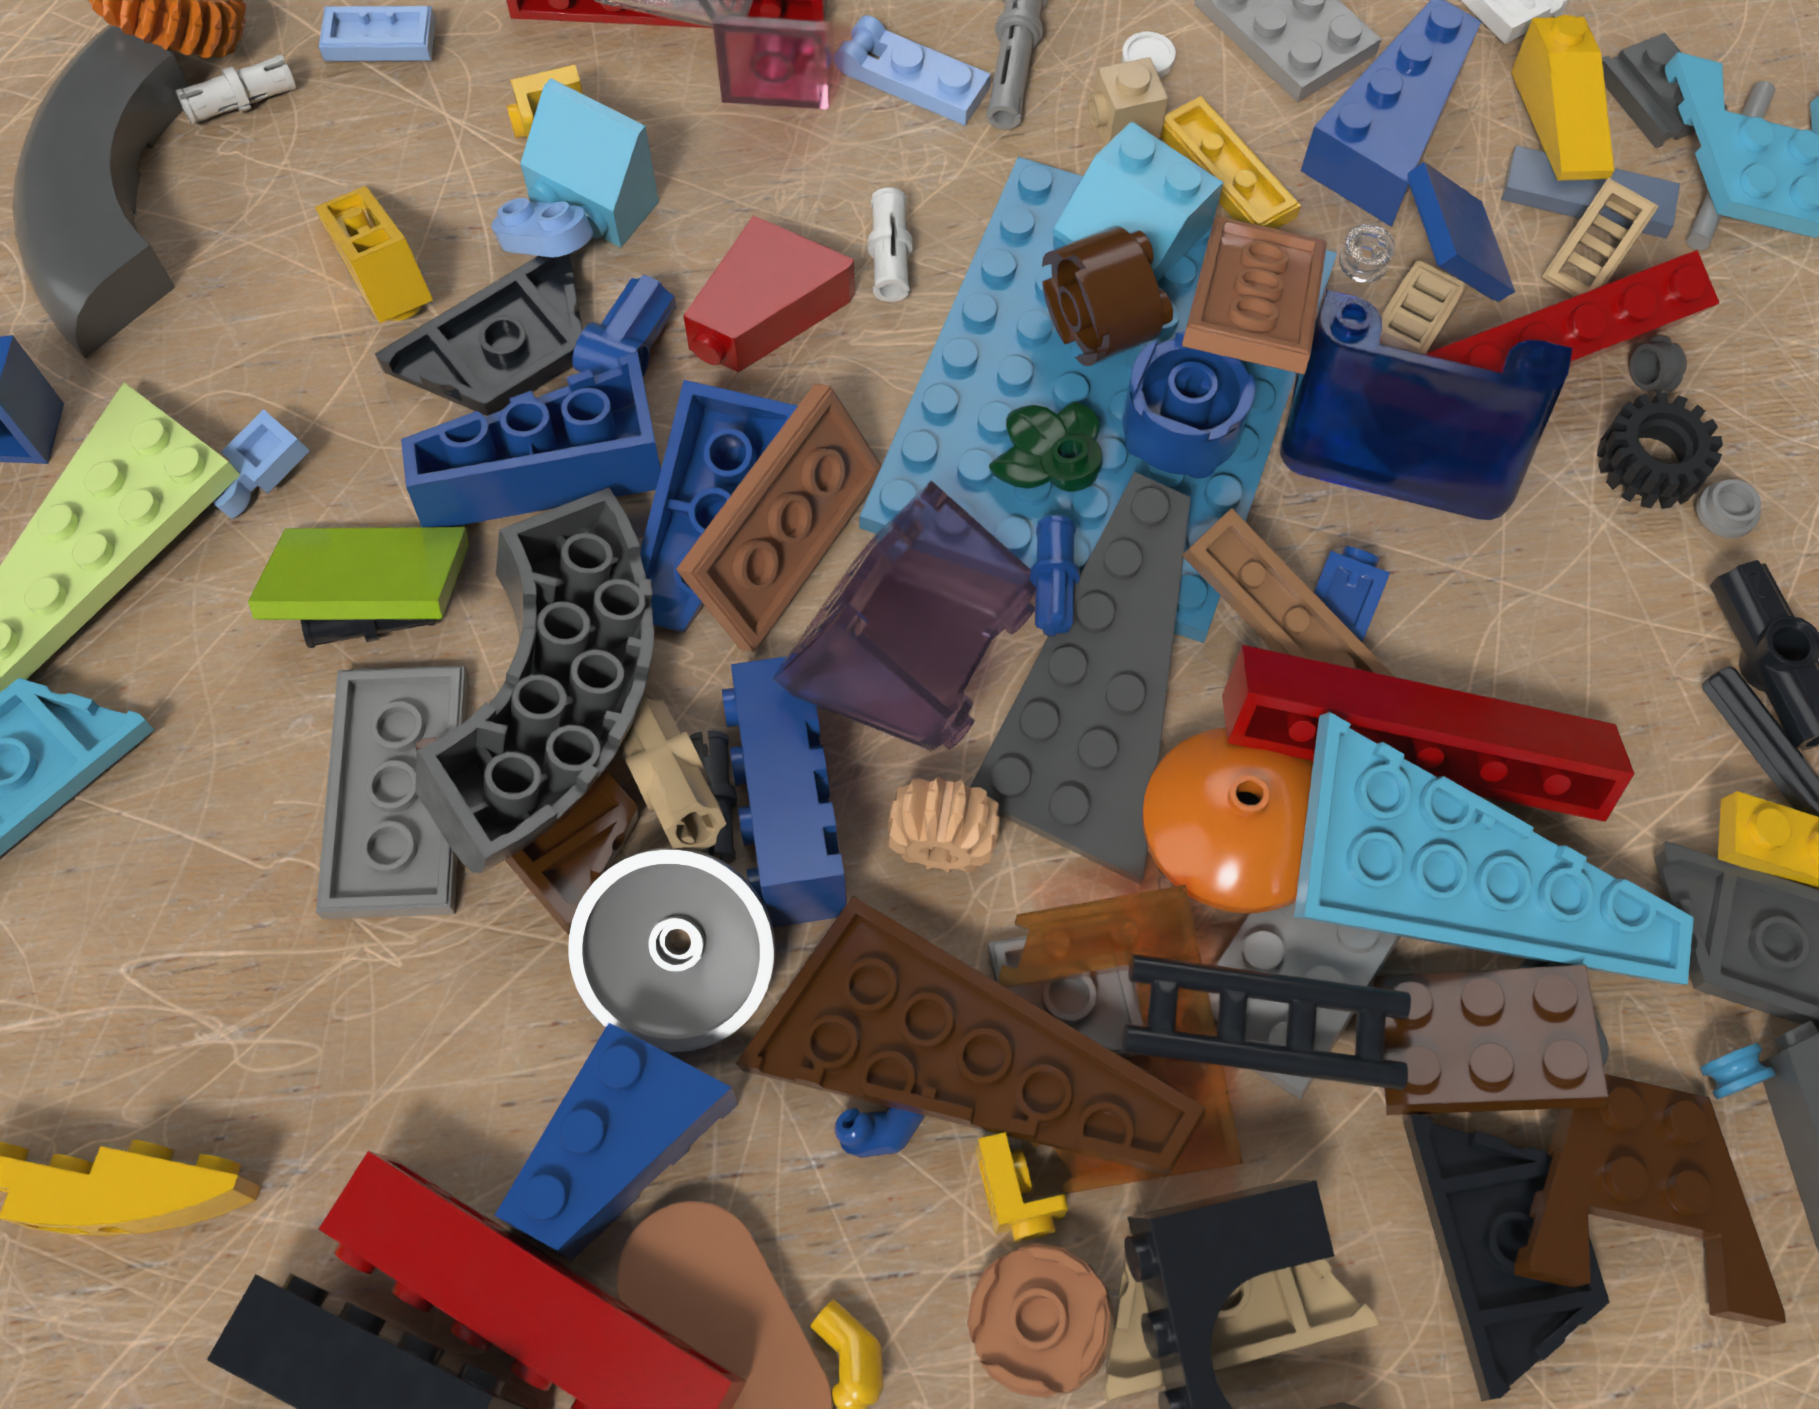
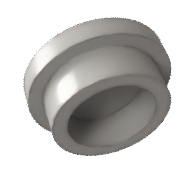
(1729, 508)

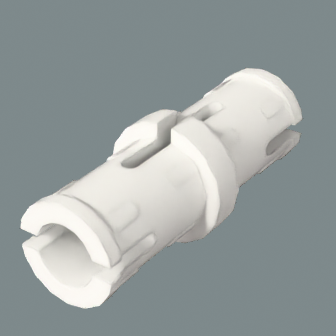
(236, 89)
(890, 245)

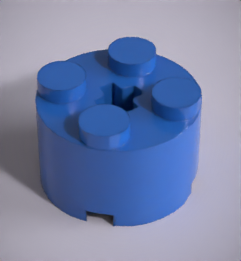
(1185, 407)

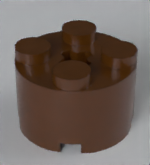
(1105, 294)

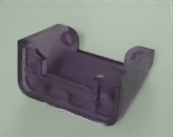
(911, 624)

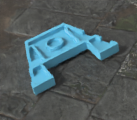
(1749, 164)

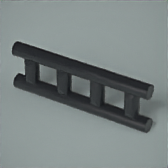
(1303, 999)

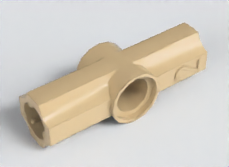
(672, 778)

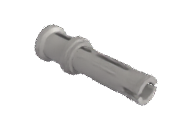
(1018, 32)

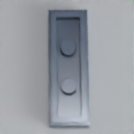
(1534, 184)

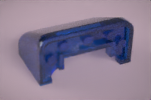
(1414, 420)

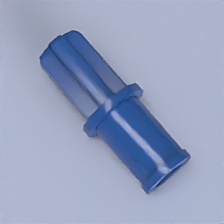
(1054, 574)

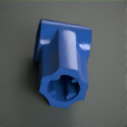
(627, 328)

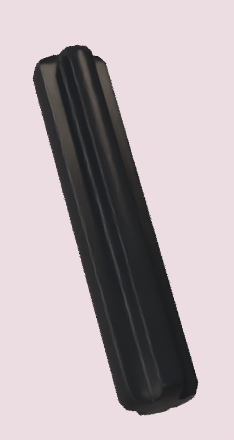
(1764, 739)

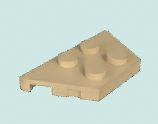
(1257, 1321)

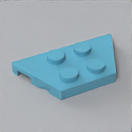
(53, 751)

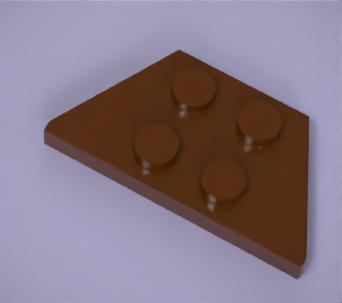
(576, 850)

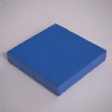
(1460, 233)

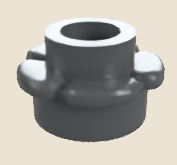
(1658, 365)

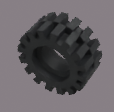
(1677, 429)

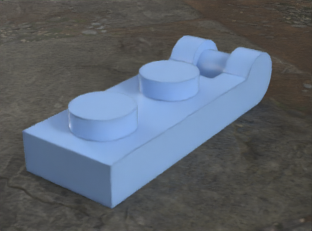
(912, 71)

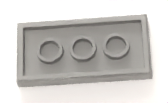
(378, 837)

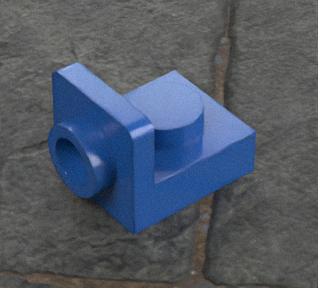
(1352, 587)

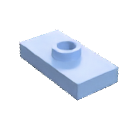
(377, 33)

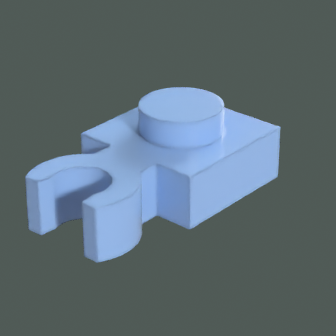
(262, 457)

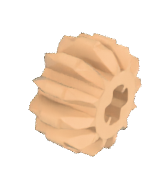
(943, 824)

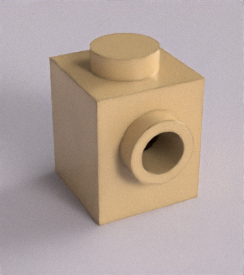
(1125, 95)

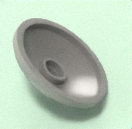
(644, 982)

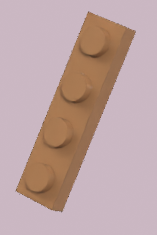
(1274, 597)

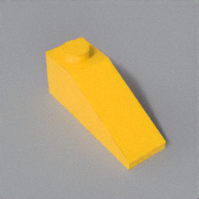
(1566, 96)
(375, 255)

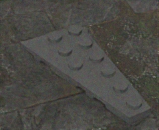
(1094, 703)

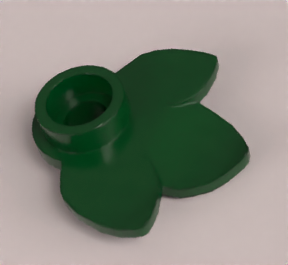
(1051, 448)

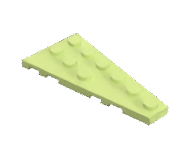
(100, 525)

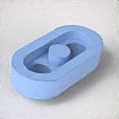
(541, 227)

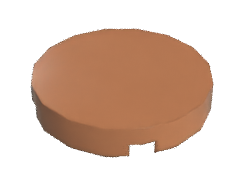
(1041, 1321)

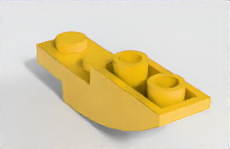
(1769, 838)
(119, 1191)

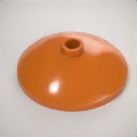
(1213, 843)

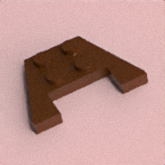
(1658, 1165)

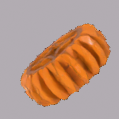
(179, 25)

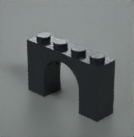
(1199, 1256)

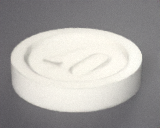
(1150, 45)

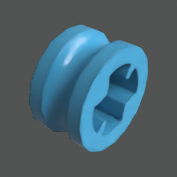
(1737, 1071)

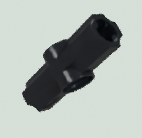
(1767, 627)

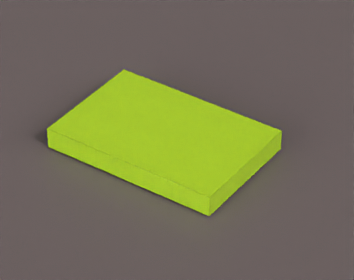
(360, 573)

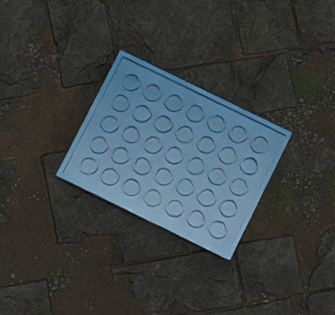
(1007, 355)

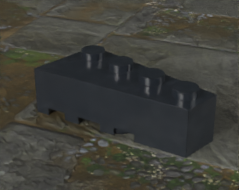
(336, 1360)

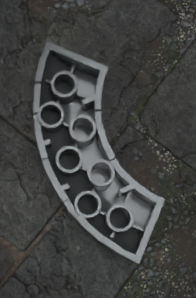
(82, 185)
(568, 689)

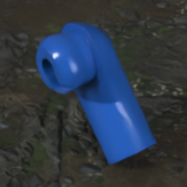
(876, 1132)

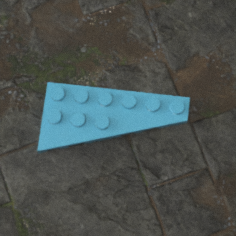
(1449, 868)

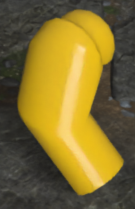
(859, 1357)

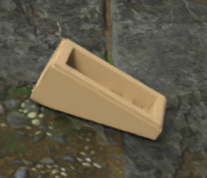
(1624, 203)
(1428, 294)

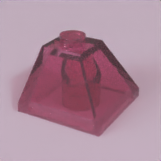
(774, 60)

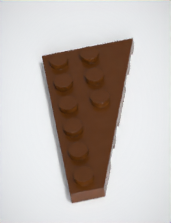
(931, 1036)

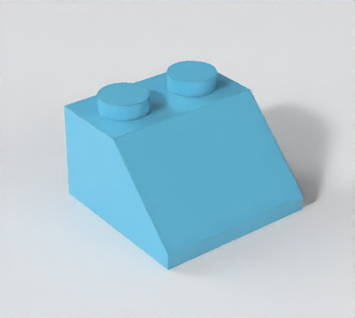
(591, 161)
(1144, 188)

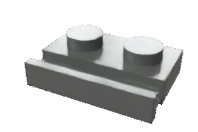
(1643, 91)

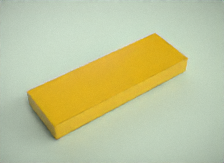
(1248, 188)

